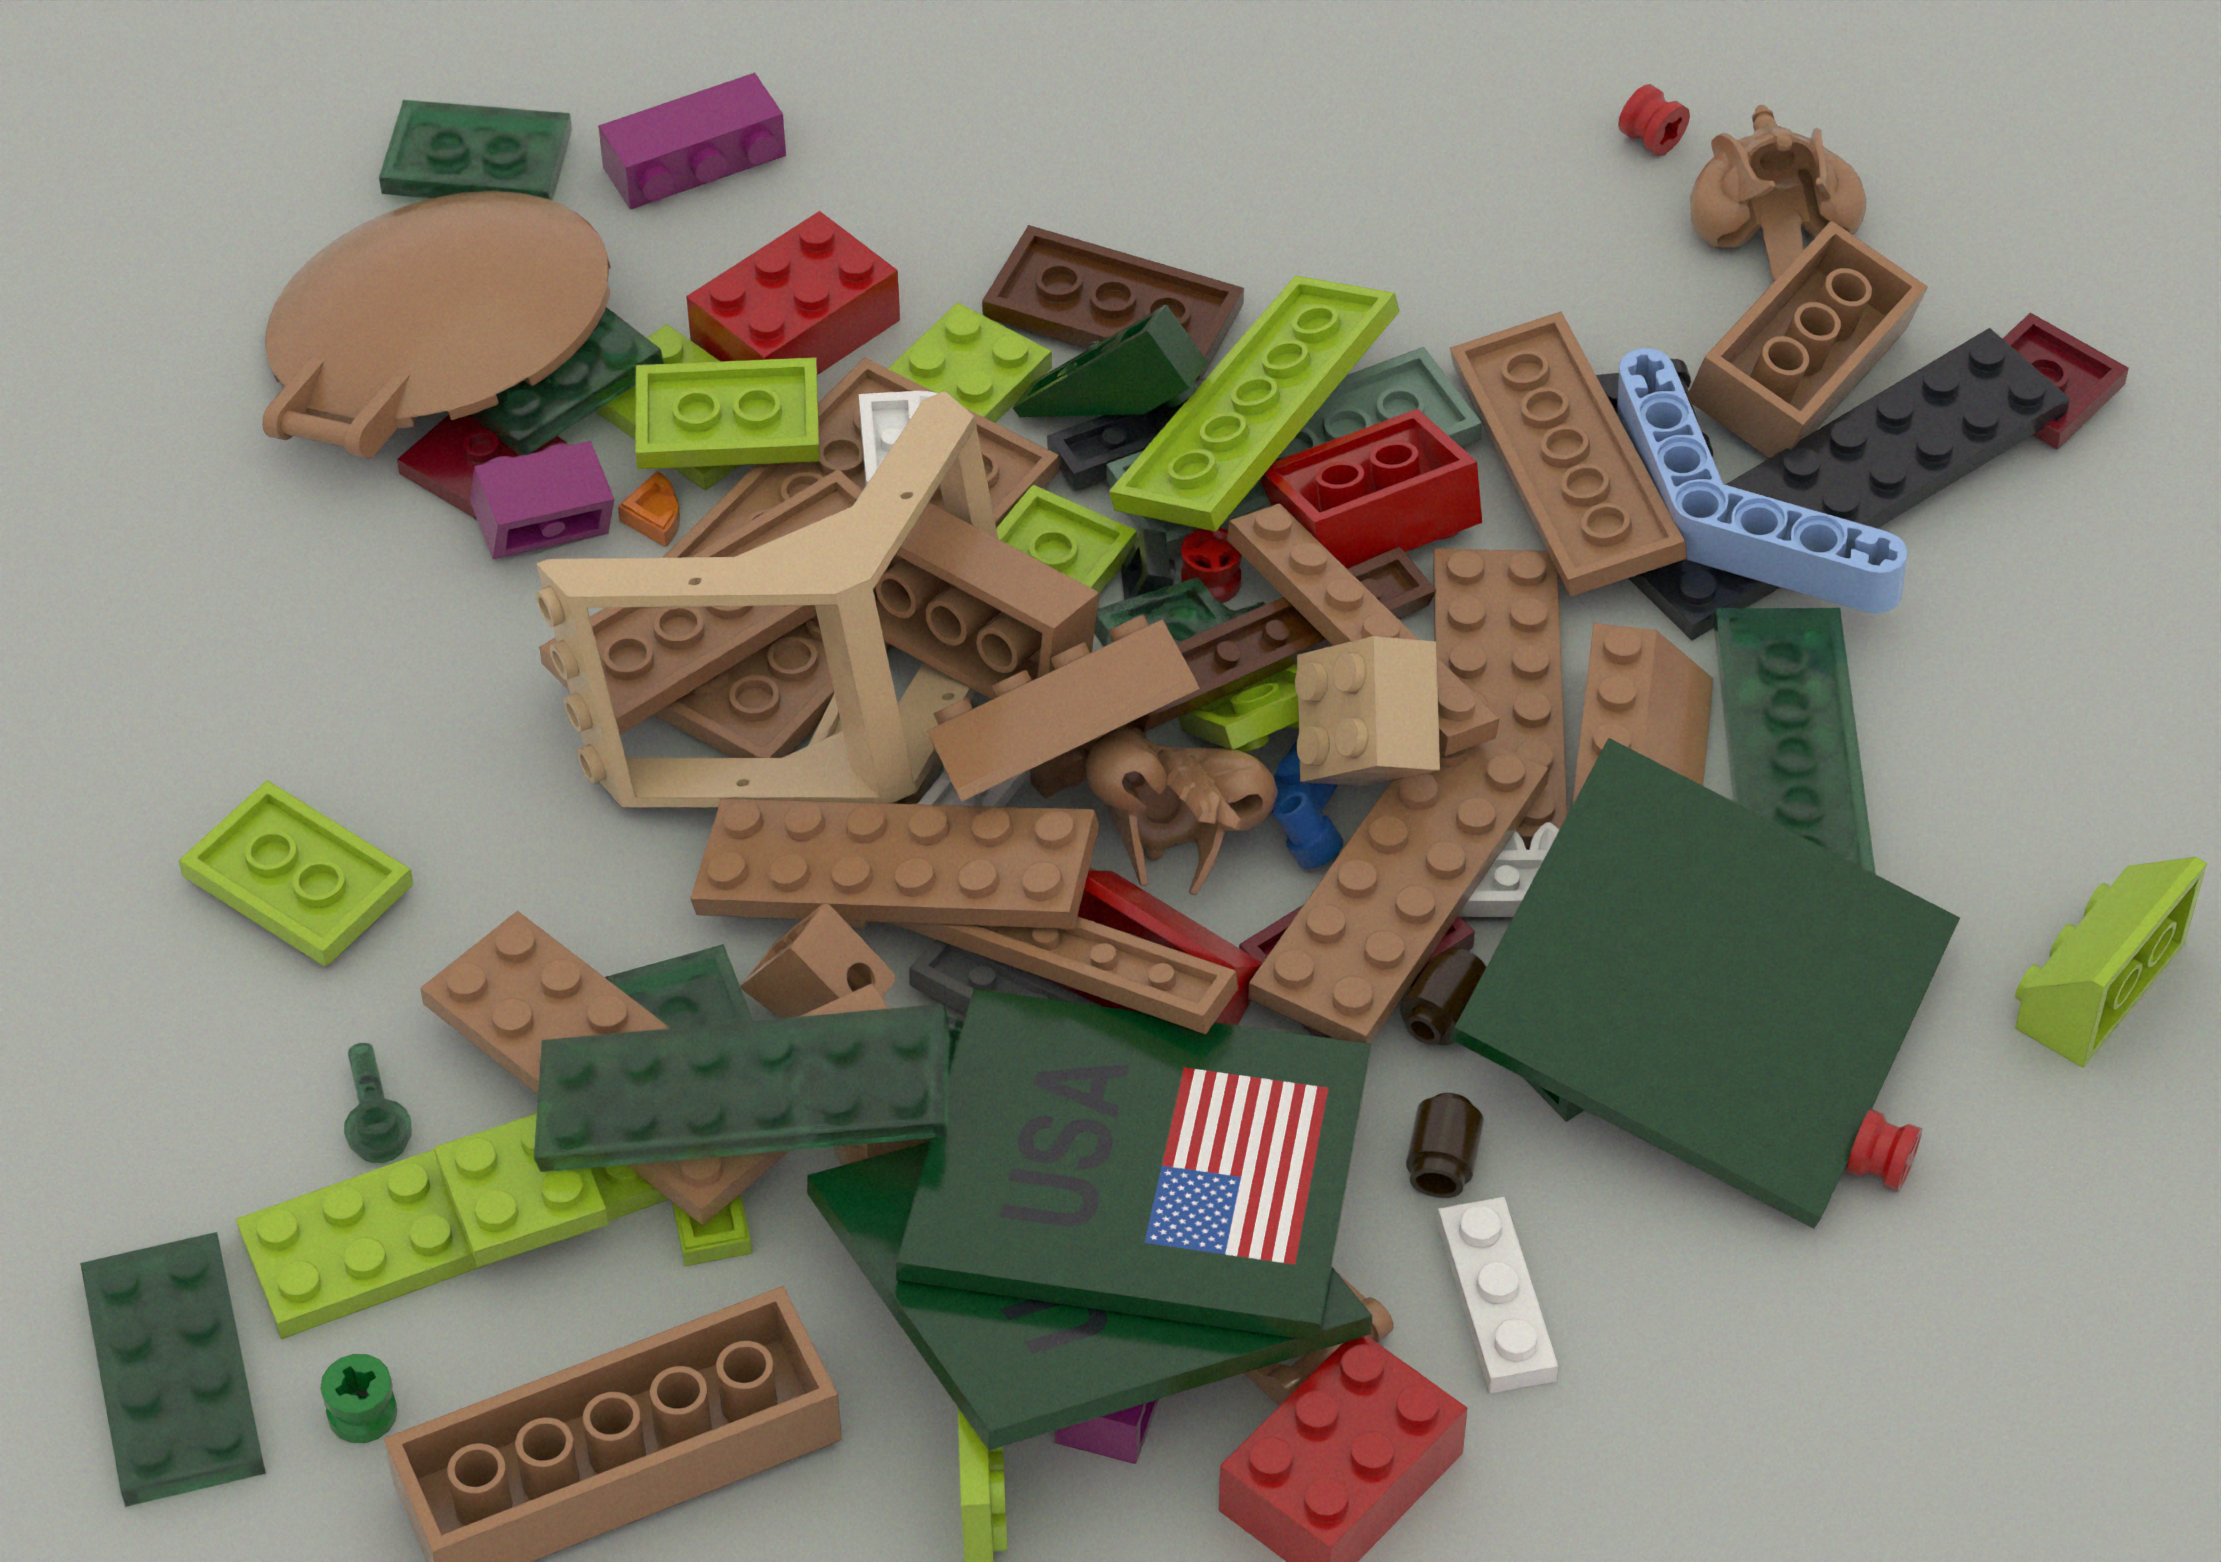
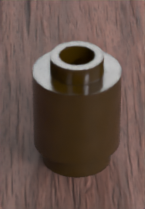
(1441, 995)
(1444, 1145)

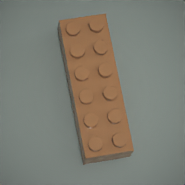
(617, 1436)

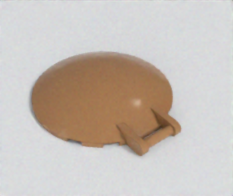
(431, 315)

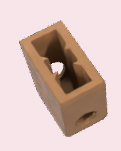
(815, 966)

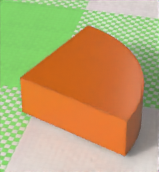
(652, 509)

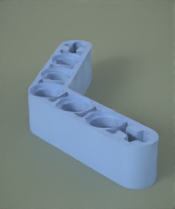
(1741, 528)

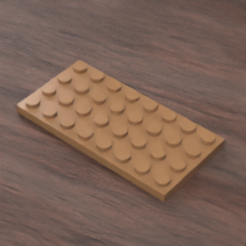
(784, 689)

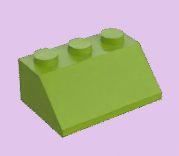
(2109, 957)

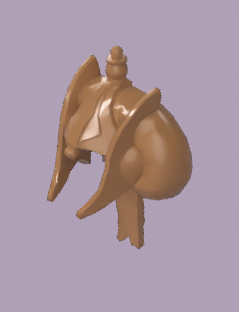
(1777, 185)
(1177, 796)

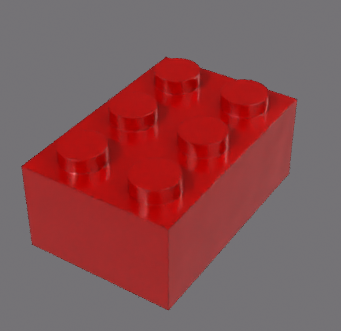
(797, 298)
(1342, 1456)

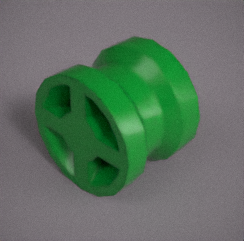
(356, 1416)

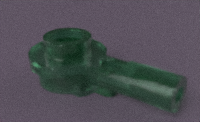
(377, 1126)

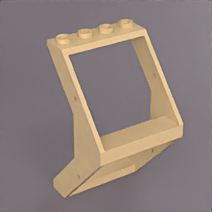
(827, 565)

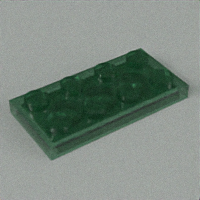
(172, 1369)

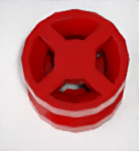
(1654, 119)
(1213, 561)
(1884, 1150)

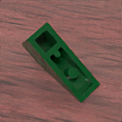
(1122, 375)

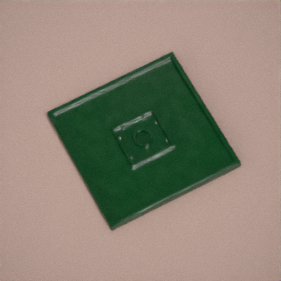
(1707, 982)

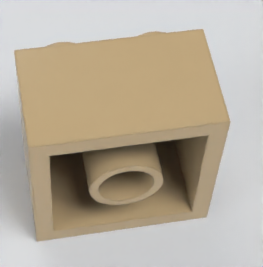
(1368, 711)

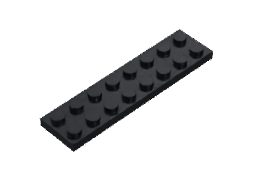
(1879, 461)

